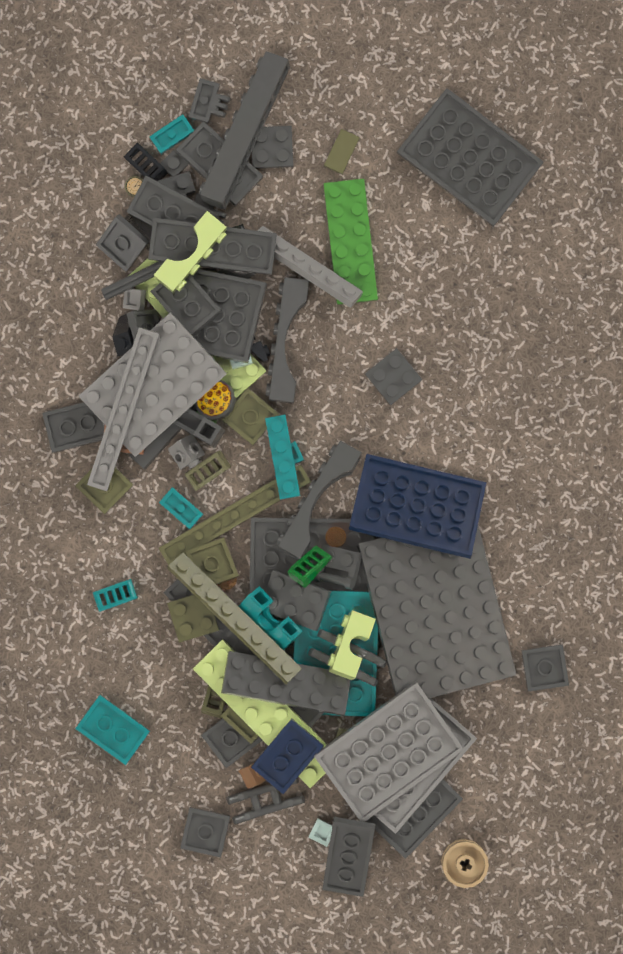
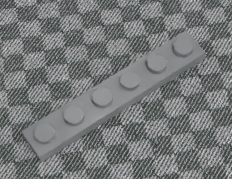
(315, 272)

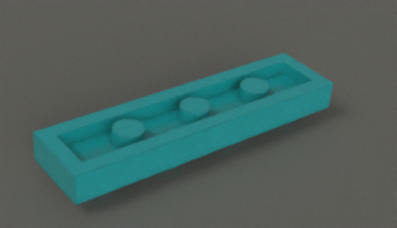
(282, 457)

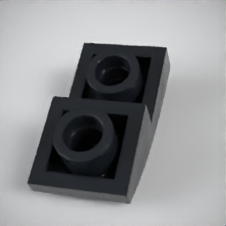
(260, 351)

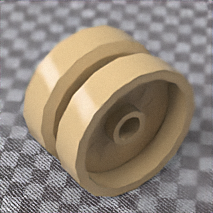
(467, 875)

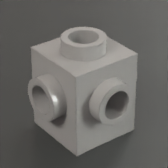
(186, 452)

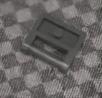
(341, 560)

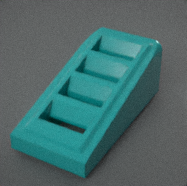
(131, 589)

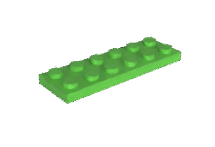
(351, 235)

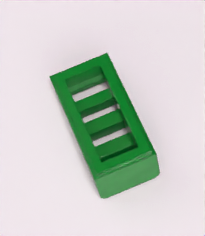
(305, 580)

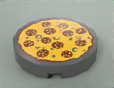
(217, 402)

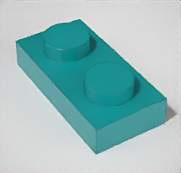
(171, 134)
(181, 508)

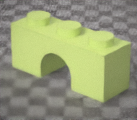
(344, 661)

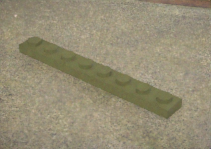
(228, 518)
(234, 618)

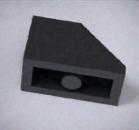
(122, 336)

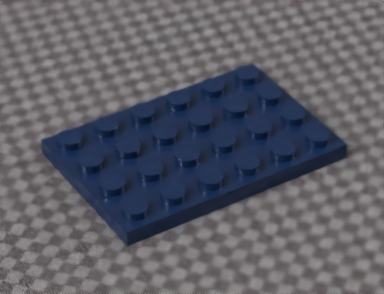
(418, 506)

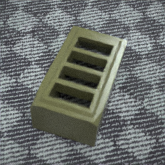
(221, 459)
(209, 711)

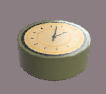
(132, 185)

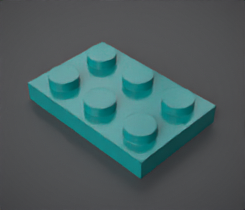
(112, 729)

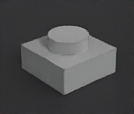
(134, 299)

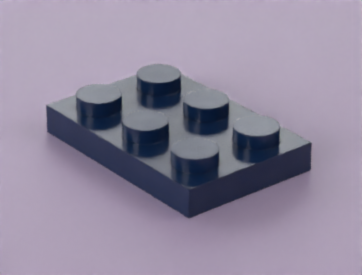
(287, 756)

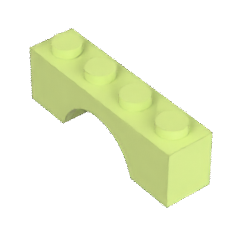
(173, 273)

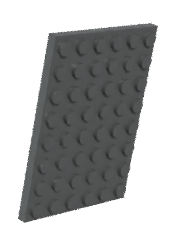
(436, 616)

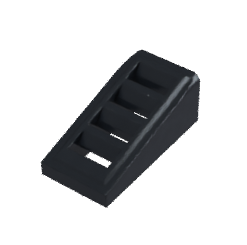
(156, 172)

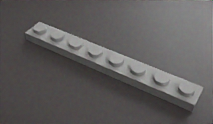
(123, 409)

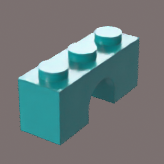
(257, 606)

